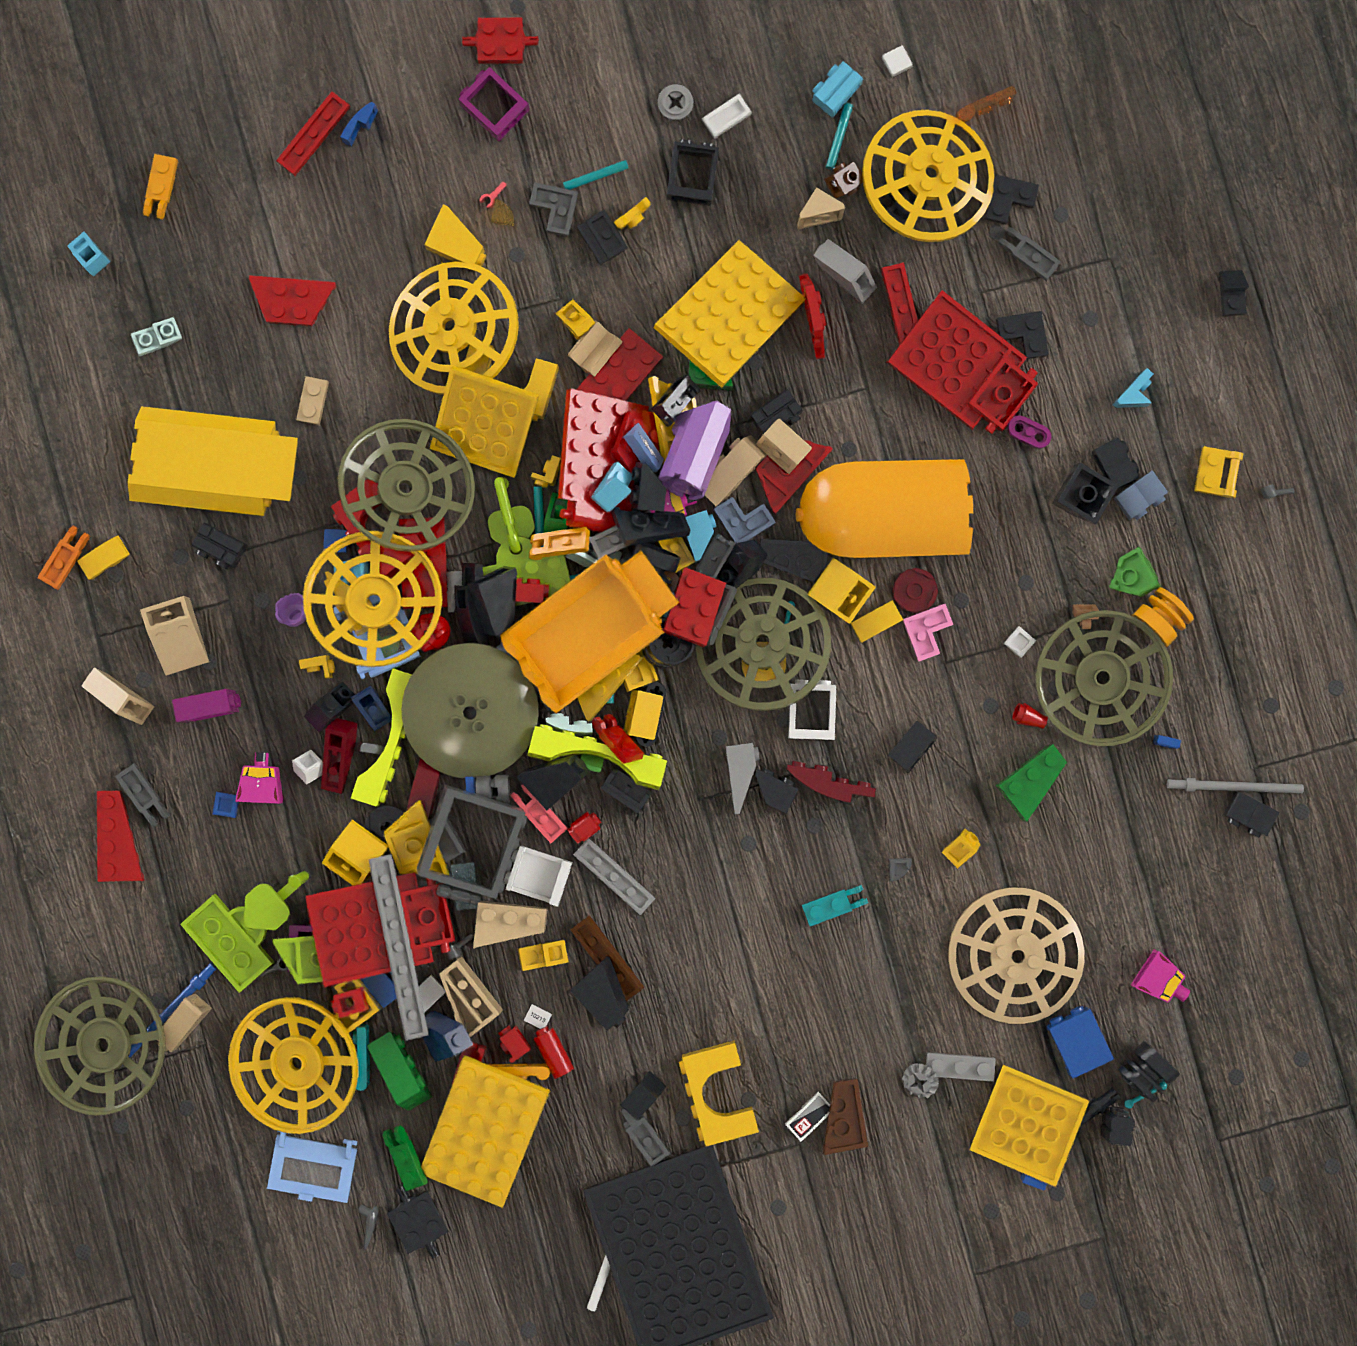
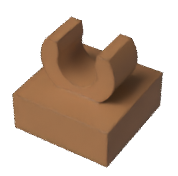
(1084, 608)

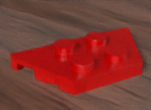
(291, 300)
(815, 319)
(621, 449)
(779, 484)

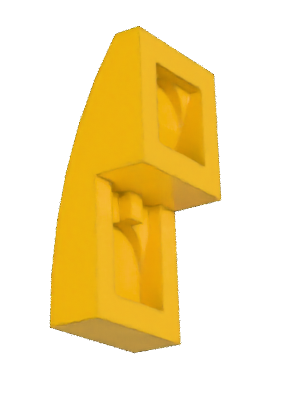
(103, 557)
(876, 621)
(542, 955)

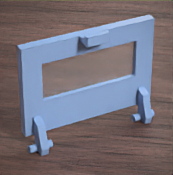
(383, 652)
(312, 1168)

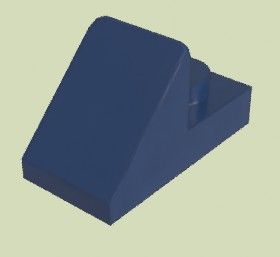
(372, 708)

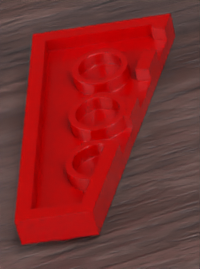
(115, 844)

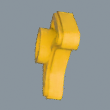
(634, 215)

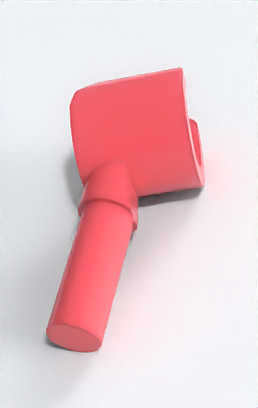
(493, 195)

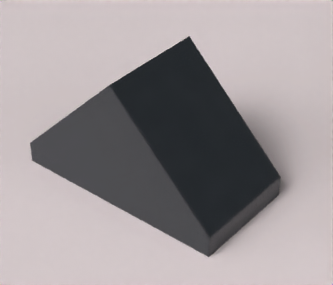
(643, 1095)

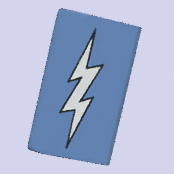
(644, 448)

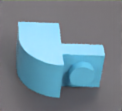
(88, 254)

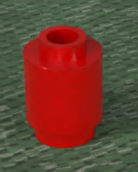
(584, 827)

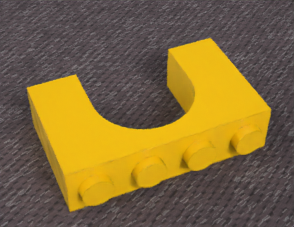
(540, 382)
(715, 1126)

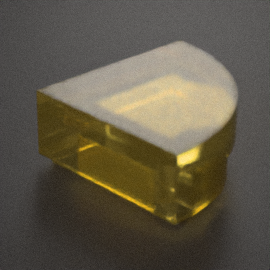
(502, 213)

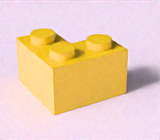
(352, 1021)

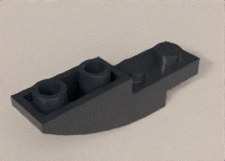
(465, 608)

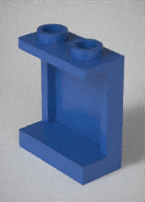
(1079, 1041)

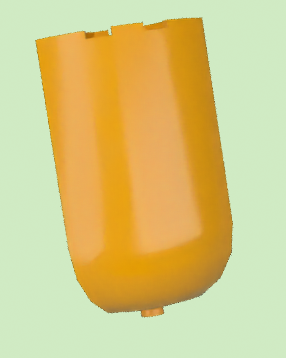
(889, 509)

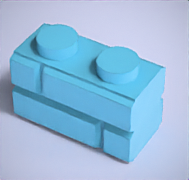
(837, 88)

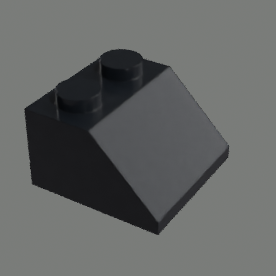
(1085, 493)

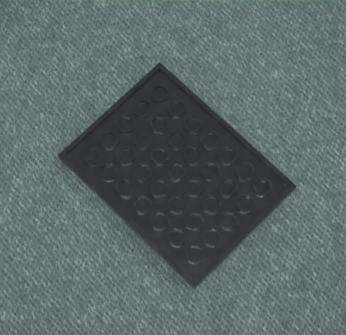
(678, 1251)

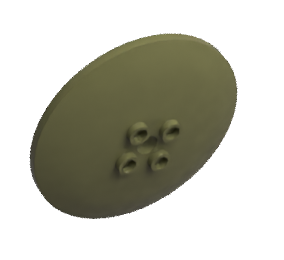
(475, 678)

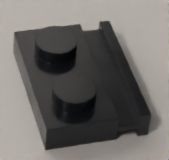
(602, 237)

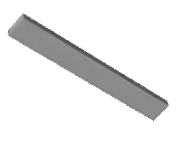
(398, 947)

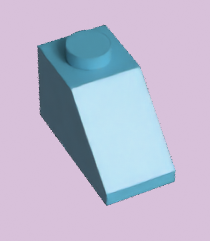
(701, 533)

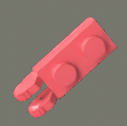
(544, 820)

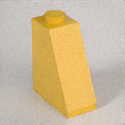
(453, 240)

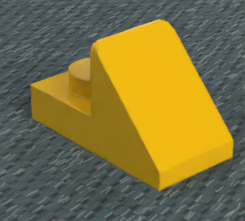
(575, 319)

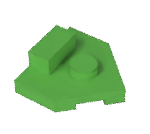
(1134, 574)

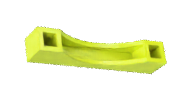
(551, 745)
(372, 783)

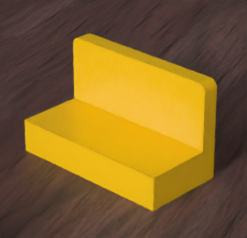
(643, 714)

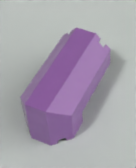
(695, 449)

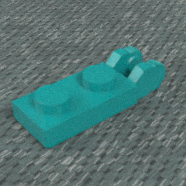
(832, 905)
(361, 1038)

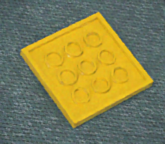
(485, 420)
(1029, 1125)

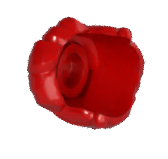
(439, 635)

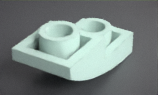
(156, 337)
(560, 722)

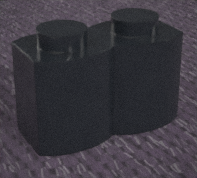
(1115, 463)
(1251, 814)

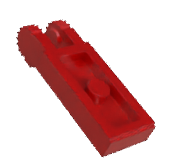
(617, 739)

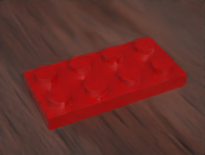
(624, 369)
(437, 556)

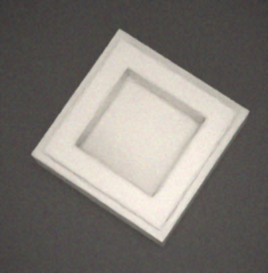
(897, 61)
(1019, 642)

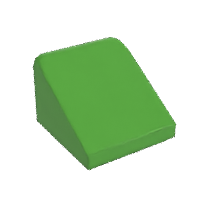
(593, 762)

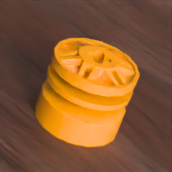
(1166, 613)

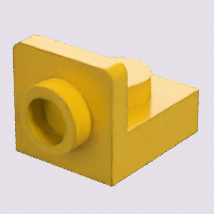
(551, 469)
(313, 665)
(962, 848)

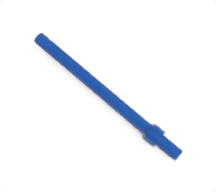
(196, 982)

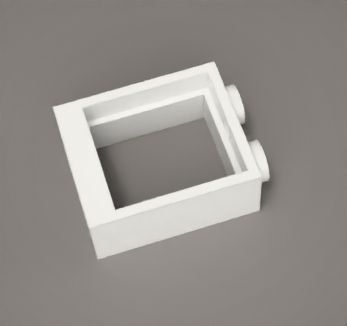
(829, 734)

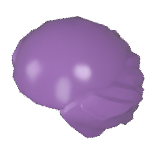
(290, 610)

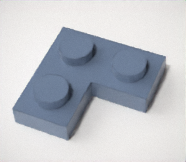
(742, 526)

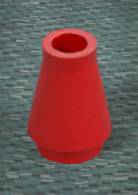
(1028, 716)

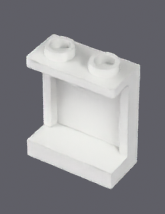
(538, 875)

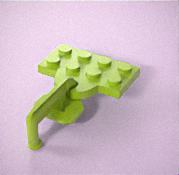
(512, 530)
(235, 936)

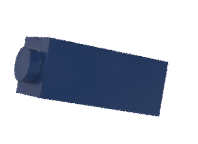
(445, 1036)

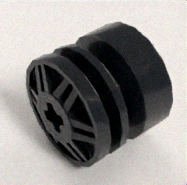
(660, 559)
(675, 652)
(1148, 1072)

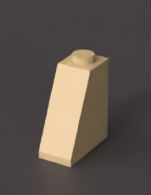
(117, 696)
(184, 1021)

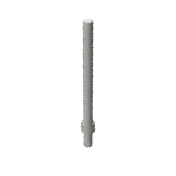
(1192, 784)

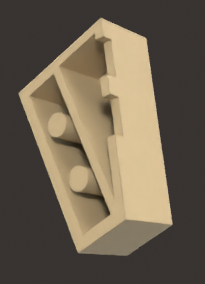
(733, 468)
(506, 922)
(469, 997)

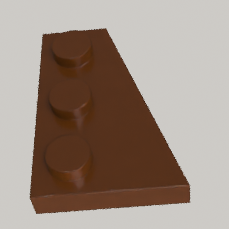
(845, 1119)

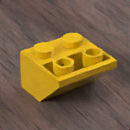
(841, 590)
(351, 852)

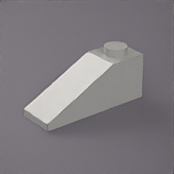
(741, 768)

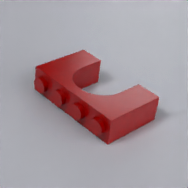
(365, 546)

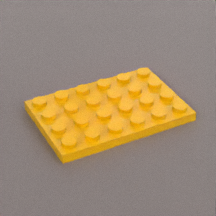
(729, 313)
(484, 1131)

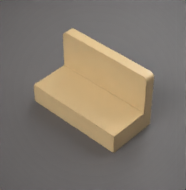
(594, 349)
(783, 446)

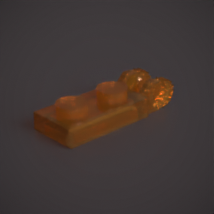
(984, 105)

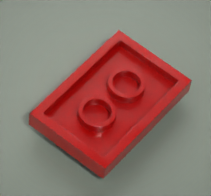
(697, 607)

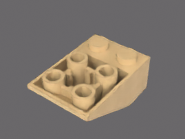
(175, 635)

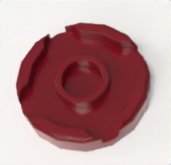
(915, 590)

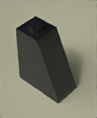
(495, 599)
(553, 779)
(602, 995)

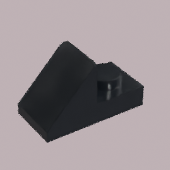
(1232, 291)

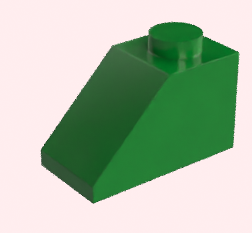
(552, 520)

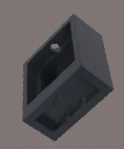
(688, 194)

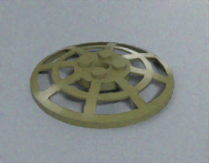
(412, 474)
(773, 653)
(1117, 683)
(88, 1045)

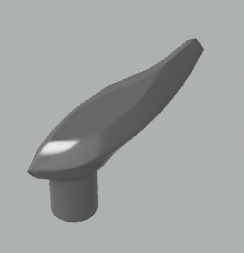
(371, 1215)

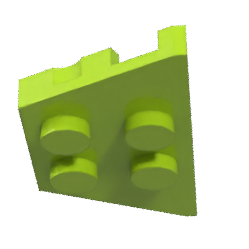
(300, 958)

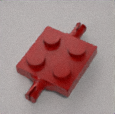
(500, 40)

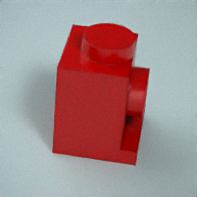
(531, 590)
(360, 1002)
(513, 1042)

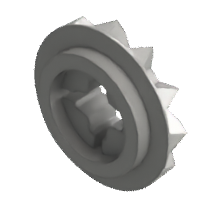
(674, 92)
(924, 1073)

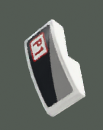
(809, 1116)

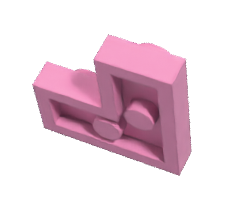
(921, 629)

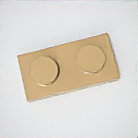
(312, 400)

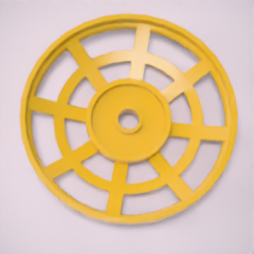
(920, 183)
(465, 324)
(364, 587)
(285, 1072)

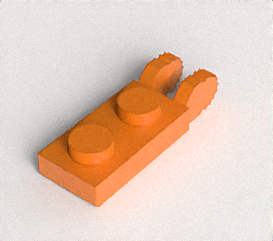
(63, 559)

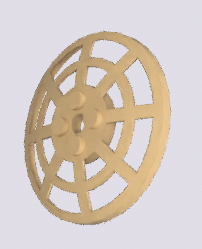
(1001, 955)

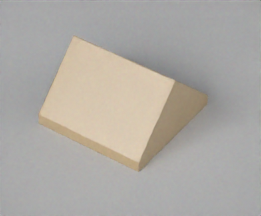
(820, 210)

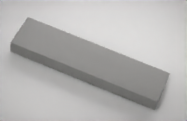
(614, 876)

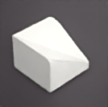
(308, 766)

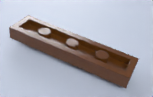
(600, 947)

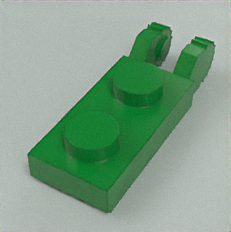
(404, 1158)

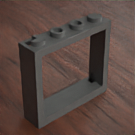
(437, 827)

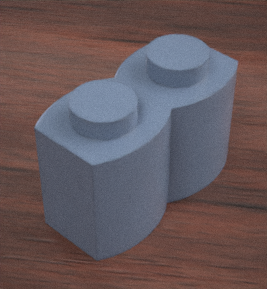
(1141, 495)

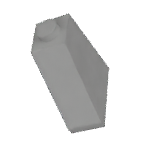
(845, 270)

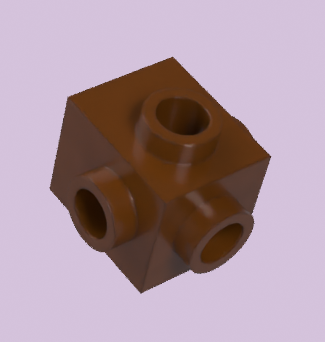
(844, 179)

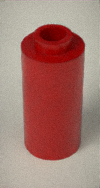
(553, 1052)

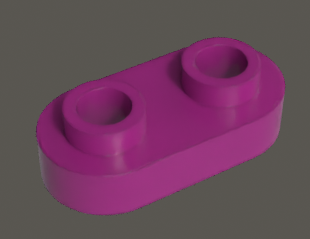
(1029, 430)

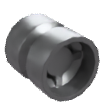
(485, 786)

